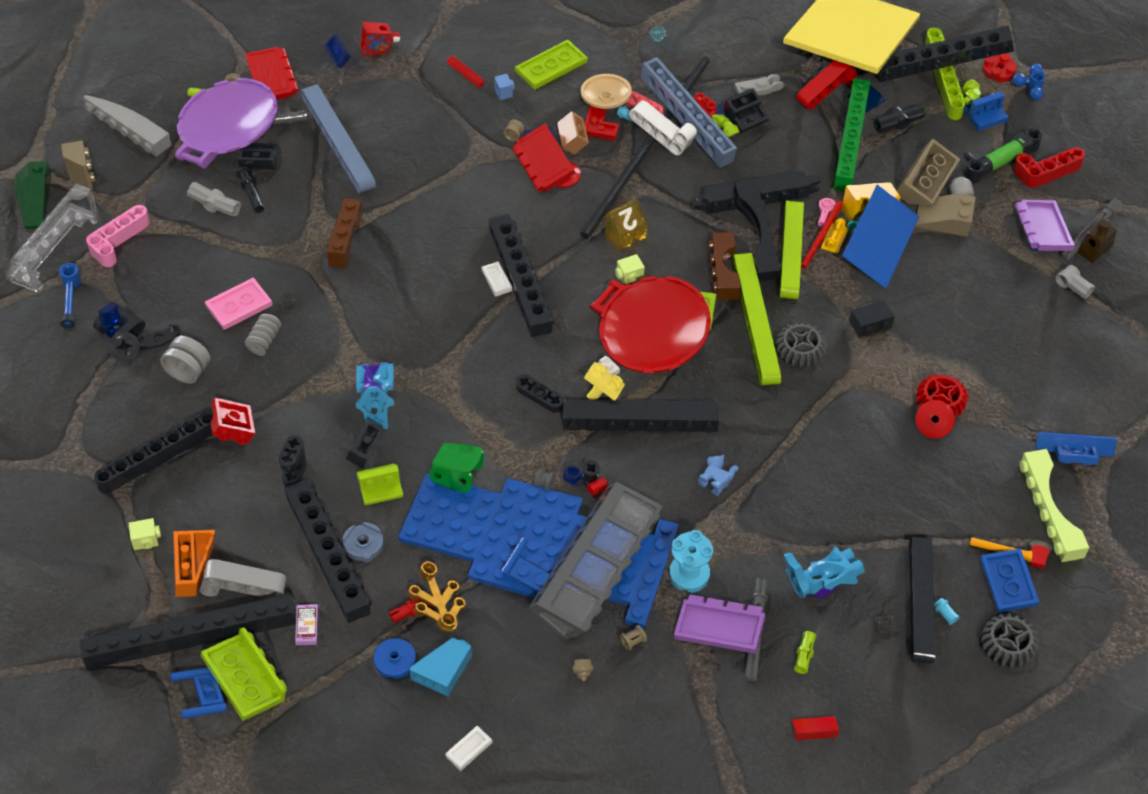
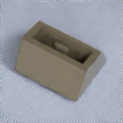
(77, 163)

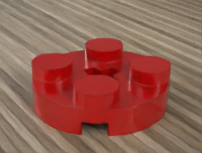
(991, 69)

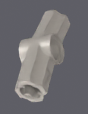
(213, 199)

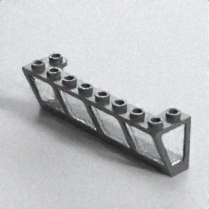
(595, 560)

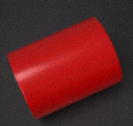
(597, 486)

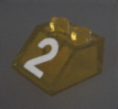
(626, 225)

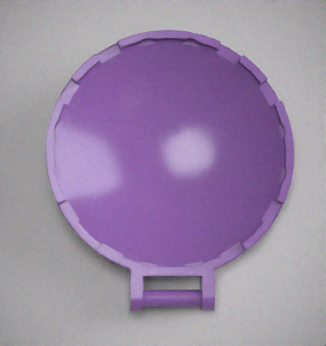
(224, 119)

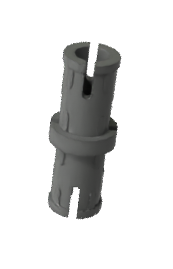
(290, 117)

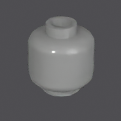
(961, 186)

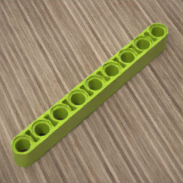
(756, 320)

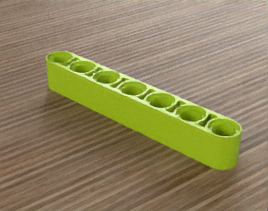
(947, 81)
(791, 250)

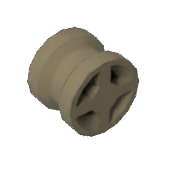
(513, 130)

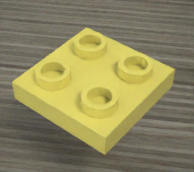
(603, 382)

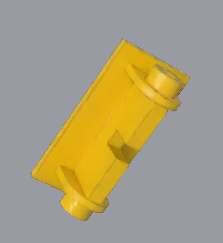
(835, 236)

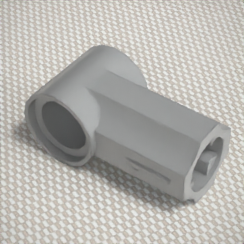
(1071, 278)

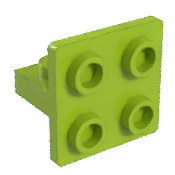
(380, 484)

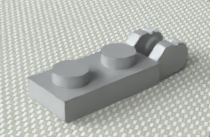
(761, 85)

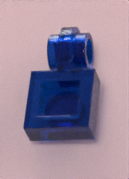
(108, 317)

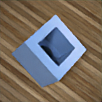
(504, 86)

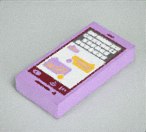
(306, 624)

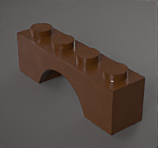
(340, 243)
(726, 282)

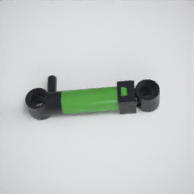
(1020, 144)

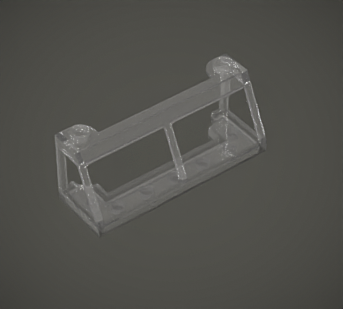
(48, 236)

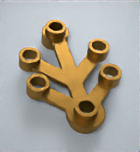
(445, 620)

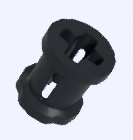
(590, 472)

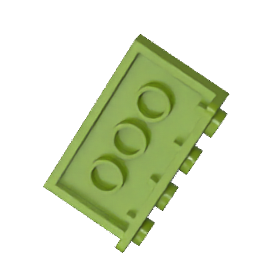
(244, 675)

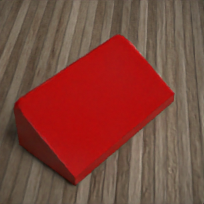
(815, 728)

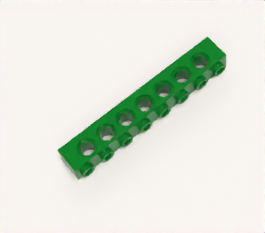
(851, 134)

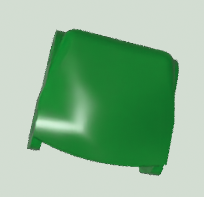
(456, 462)

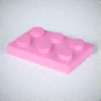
(238, 303)

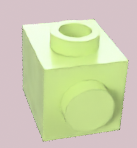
(630, 269)
(144, 534)

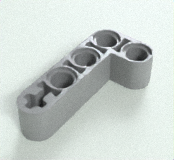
(241, 579)

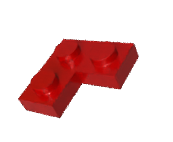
(597, 127)

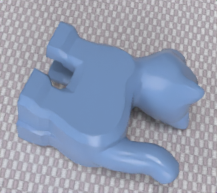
(716, 476)

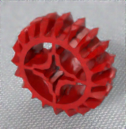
(943, 389)

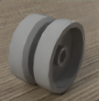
(185, 359)

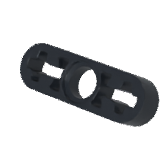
(536, 386)

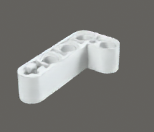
(662, 129)

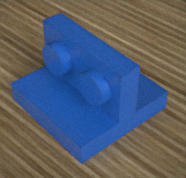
(986, 111)

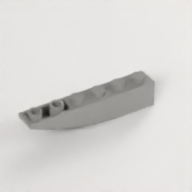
(130, 124)

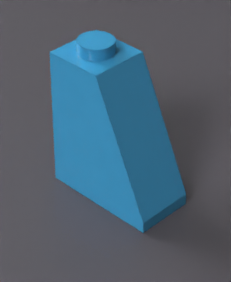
(442, 666)

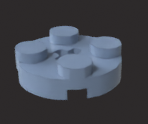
(370, 549)

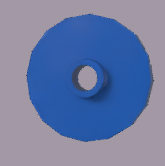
(395, 667)

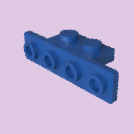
(1076, 448)

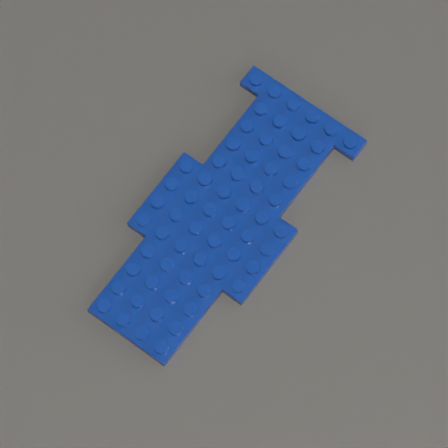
(489, 525)

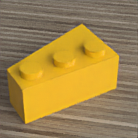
(857, 197)

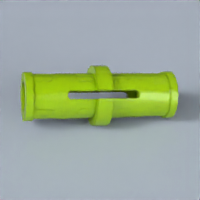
(805, 652)

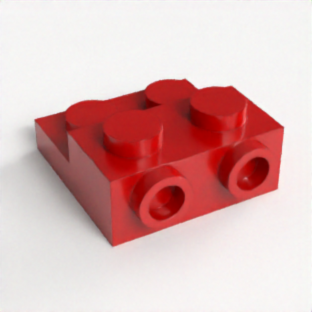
(232, 421)

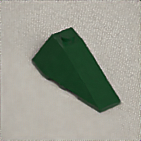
(32, 192)

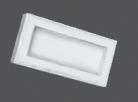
(496, 279)
(468, 748)

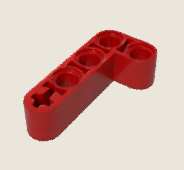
(825, 83)
(1039, 173)

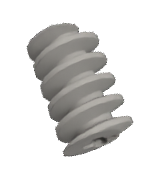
(262, 334)

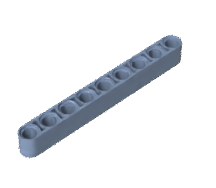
(338, 139)

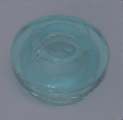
(658, 33)

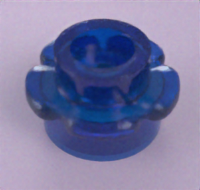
(572, 470)

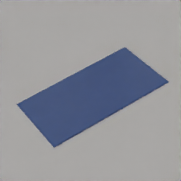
(880, 236)

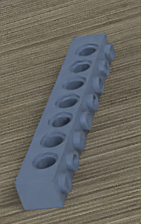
(687, 110)

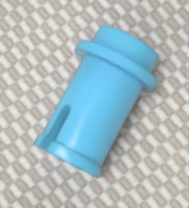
(623, 112)
(946, 611)

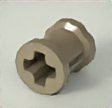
(628, 642)

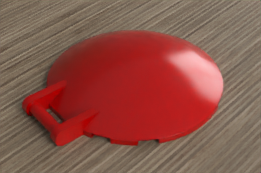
(652, 323)

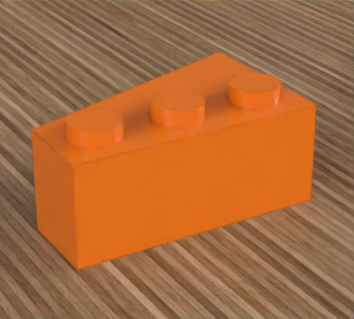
(191, 554)

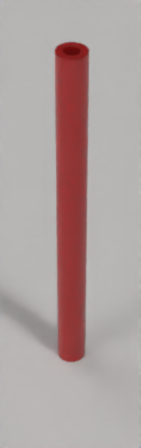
(808, 257)

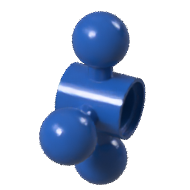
(1035, 82)

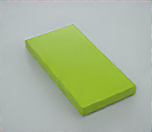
(551, 64)

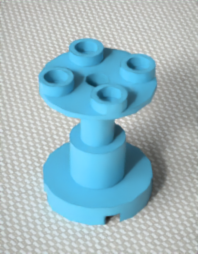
(690, 562)

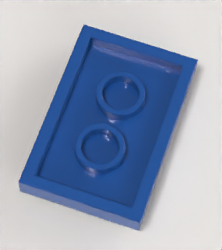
(1009, 580)

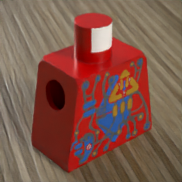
(377, 38)

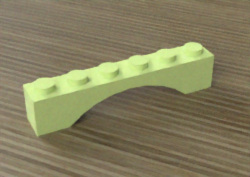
(1067, 539)

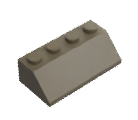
(928, 174)

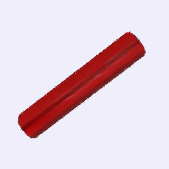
(465, 71)

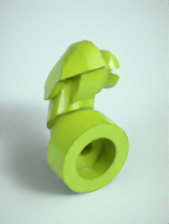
(971, 90)
(728, 128)

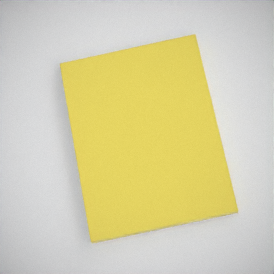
(853, 31)

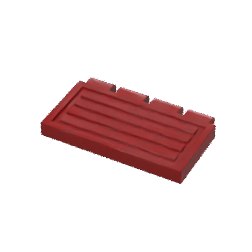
(274, 70)
(543, 159)

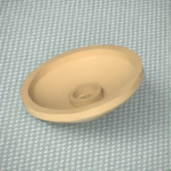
(606, 91)

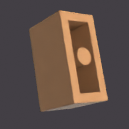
(572, 133)

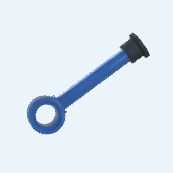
(71, 279)

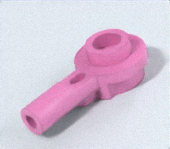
(825, 206)

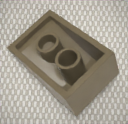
(947, 214)

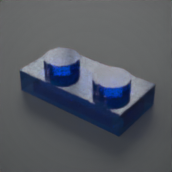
(337, 50)

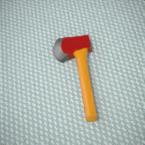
(1036, 556)

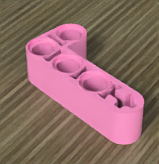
(105, 239)

